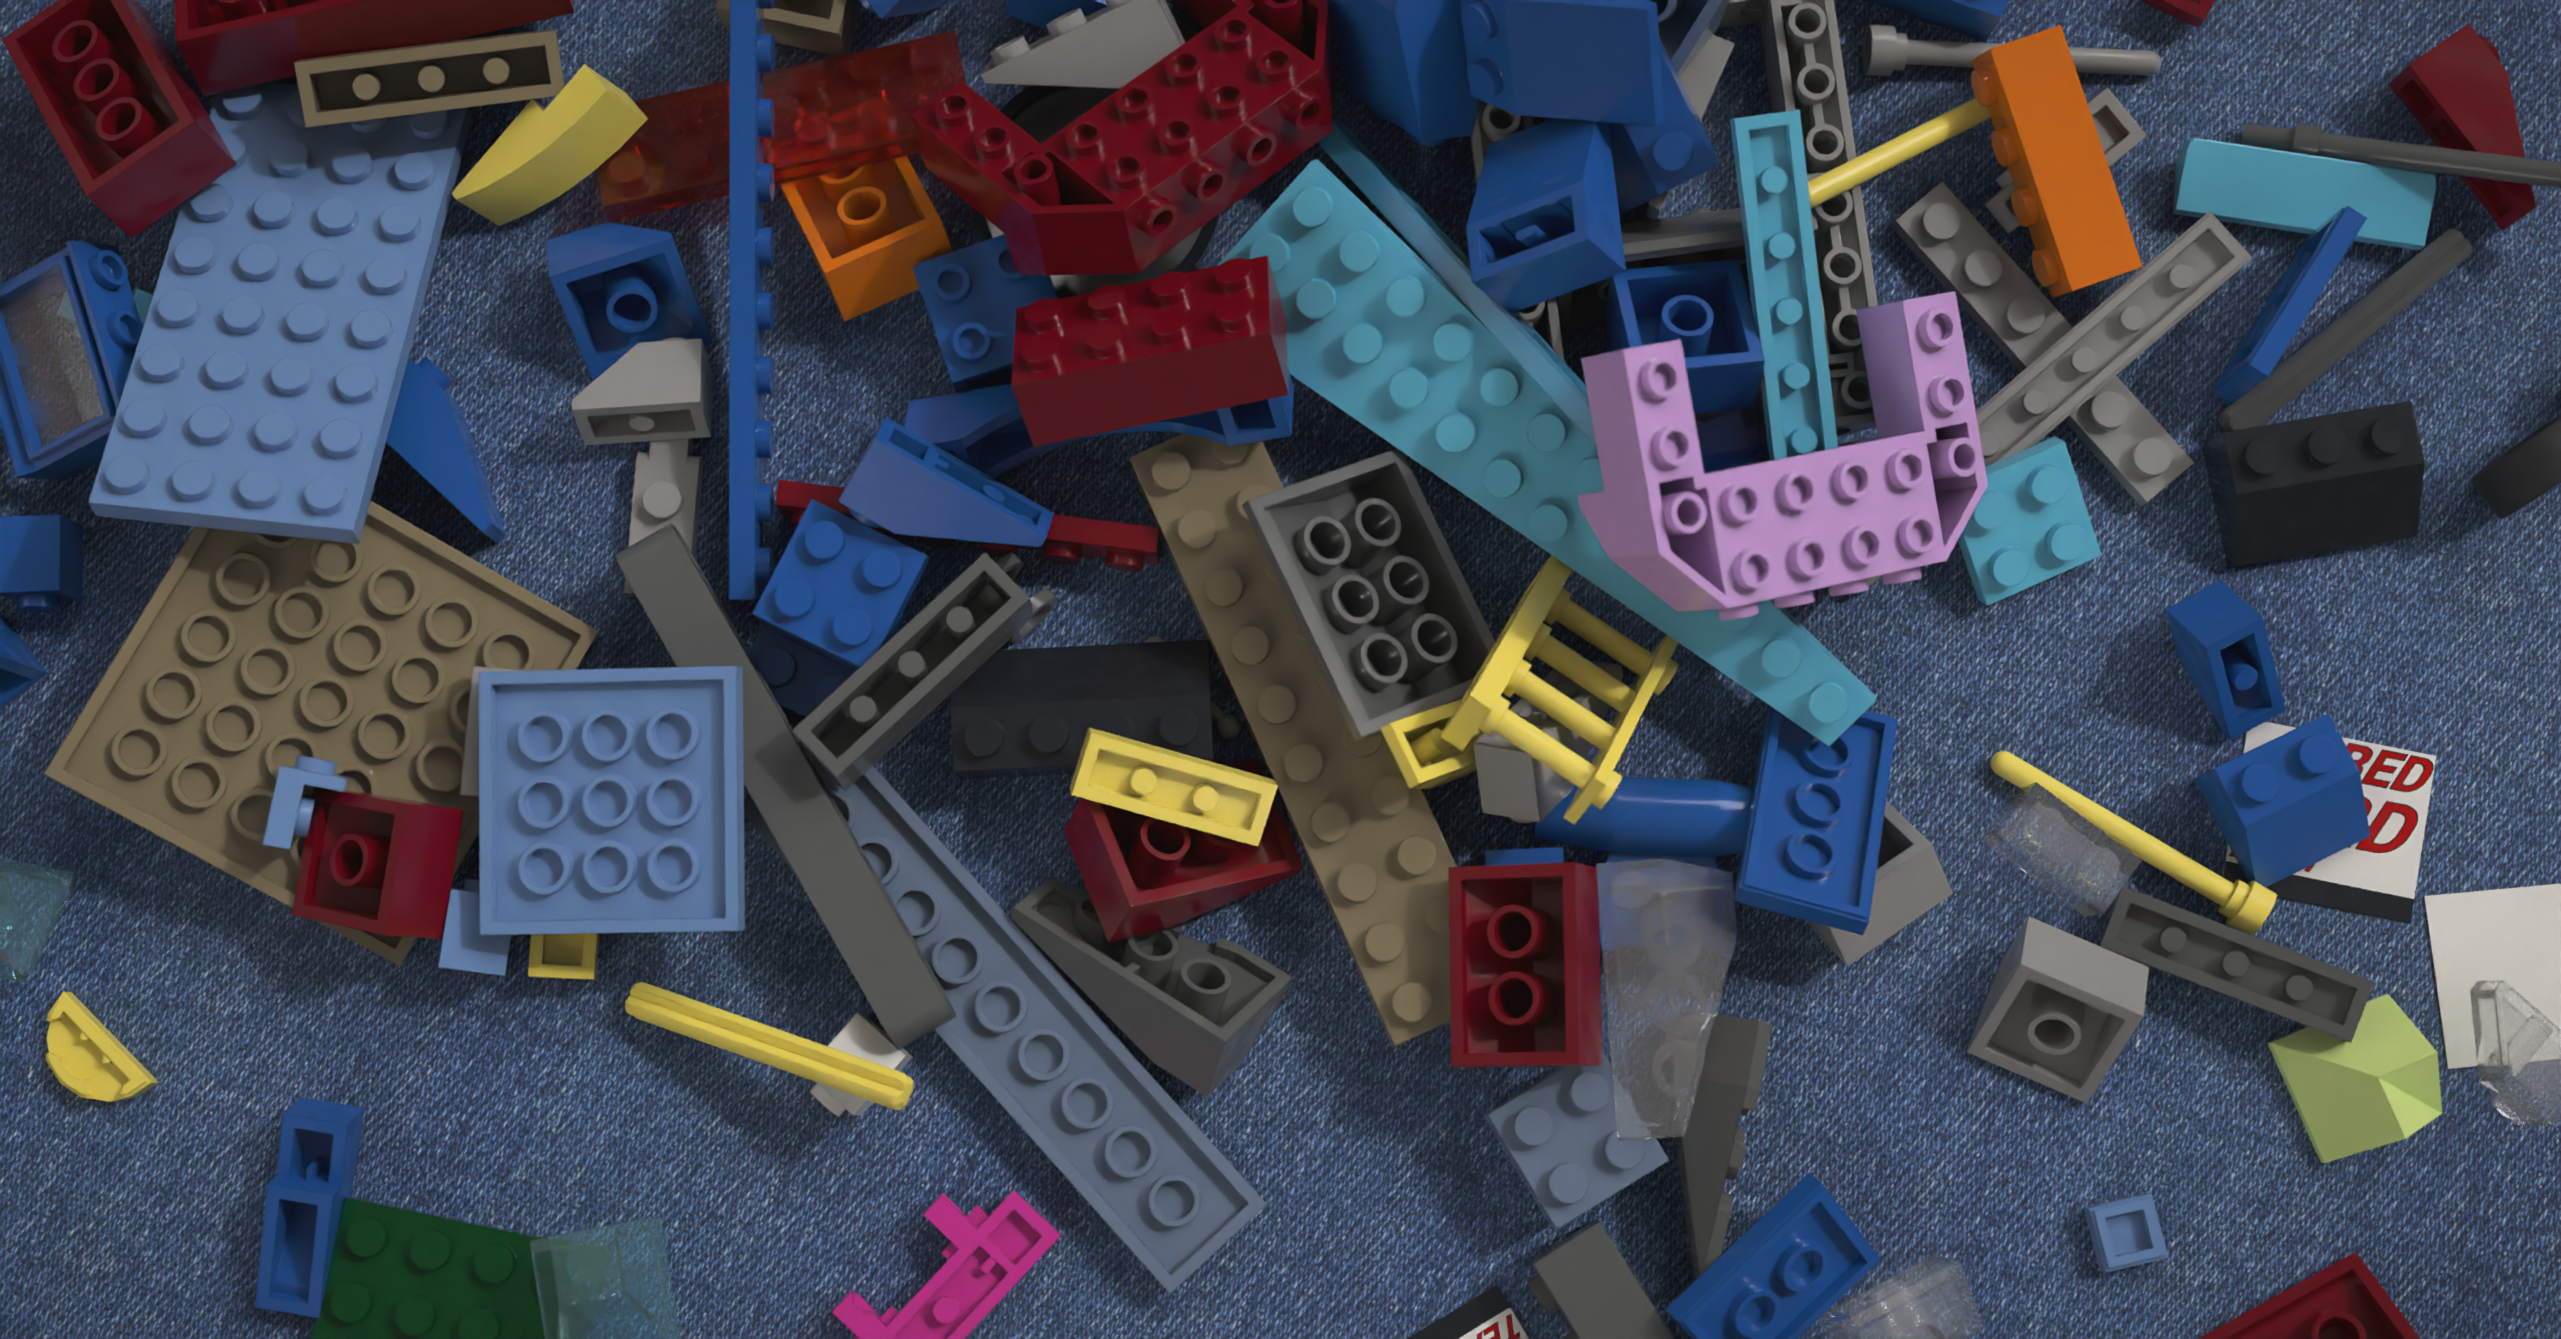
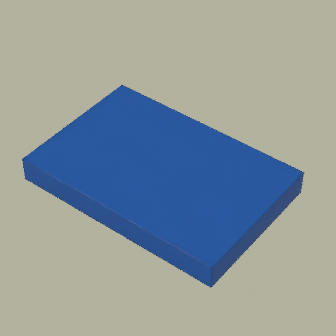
(2288, 305)
(1778, 1272)

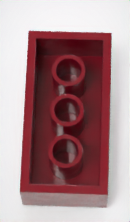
(119, 108)
(1150, 351)

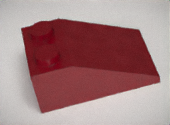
(1161, 873)

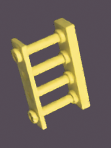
(1509, 674)

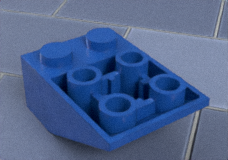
(1545, 214)

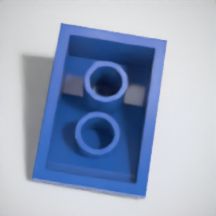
(1566, 58)

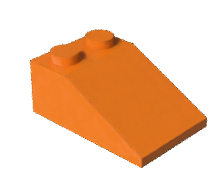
(867, 231)

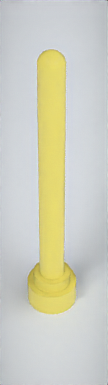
(1896, 151)
(2241, 903)

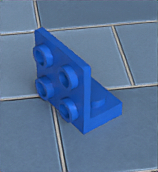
(974, 307)

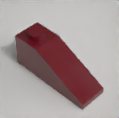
(2468, 105)

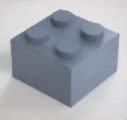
(1567, 1142)

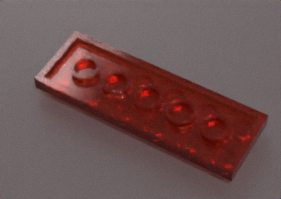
(826, 121)

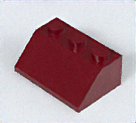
(1525, 966)

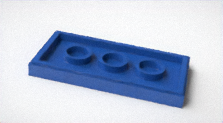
(1817, 821)

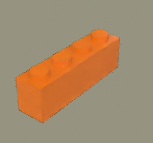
(2054, 162)

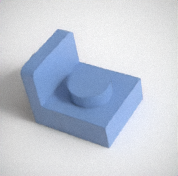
(289, 809)

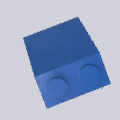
(1407, 64)

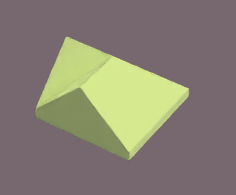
(2362, 1089)

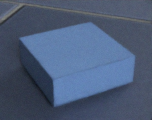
(2126, 1232)

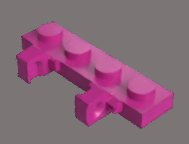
(981, 1267)

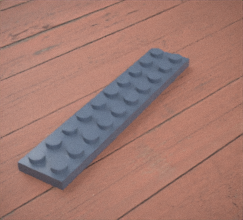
(1047, 1049)

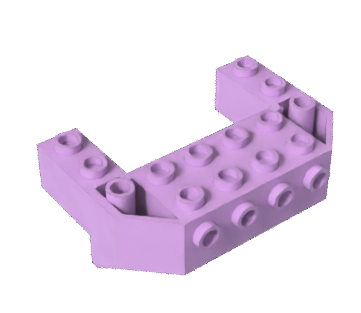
(1795, 519)

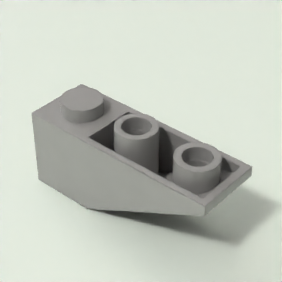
(1090, 50)

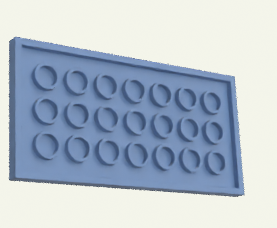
(283, 322)

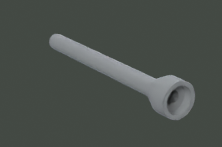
(1888, 51)

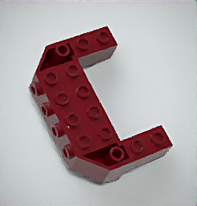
(1153, 153)

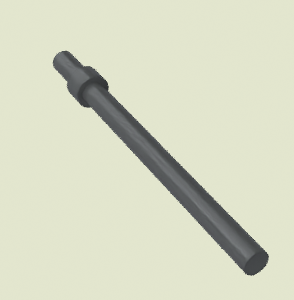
(2311, 141)

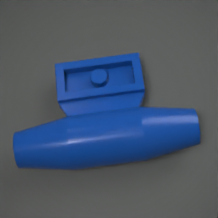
(1657, 820)

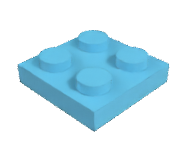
(2027, 523)

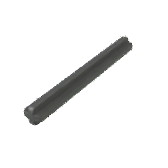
(2347, 332)

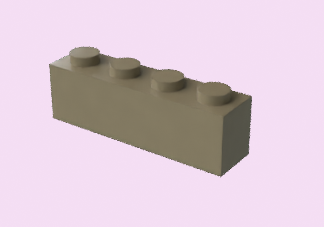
(429, 77)

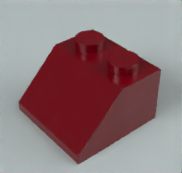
(378, 863)

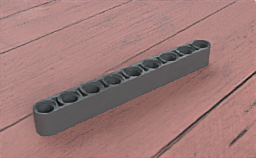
(793, 795)

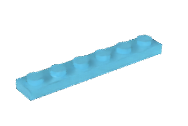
(1784, 283)

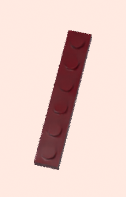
(1068, 538)

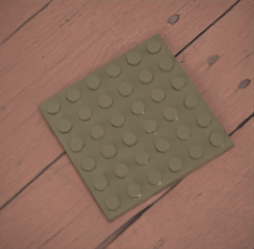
(310, 653)

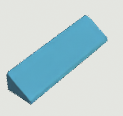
(2302, 191)

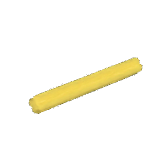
(770, 1046)

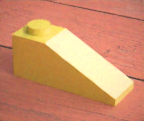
(1424, 755)

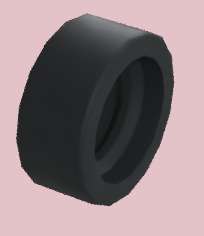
(2522, 471)

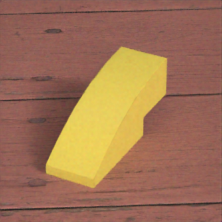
(550, 148)

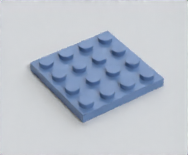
(611, 800)

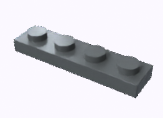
(2236, 964)

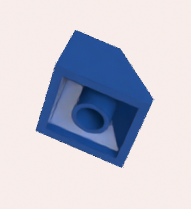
(622, 290)

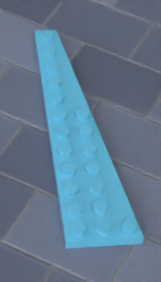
(1428, 377)

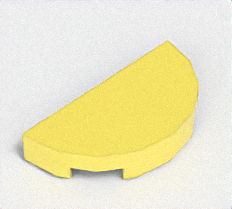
(90, 1057)

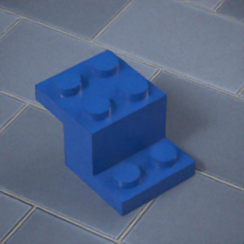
(830, 605)

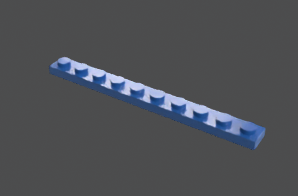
(749, 307)

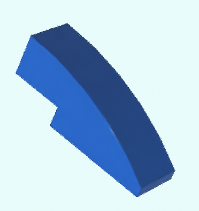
(306, 1204)

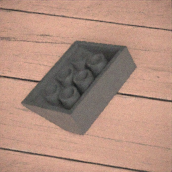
(1373, 590)

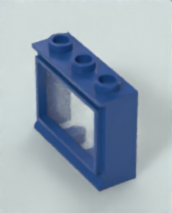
(65, 358)

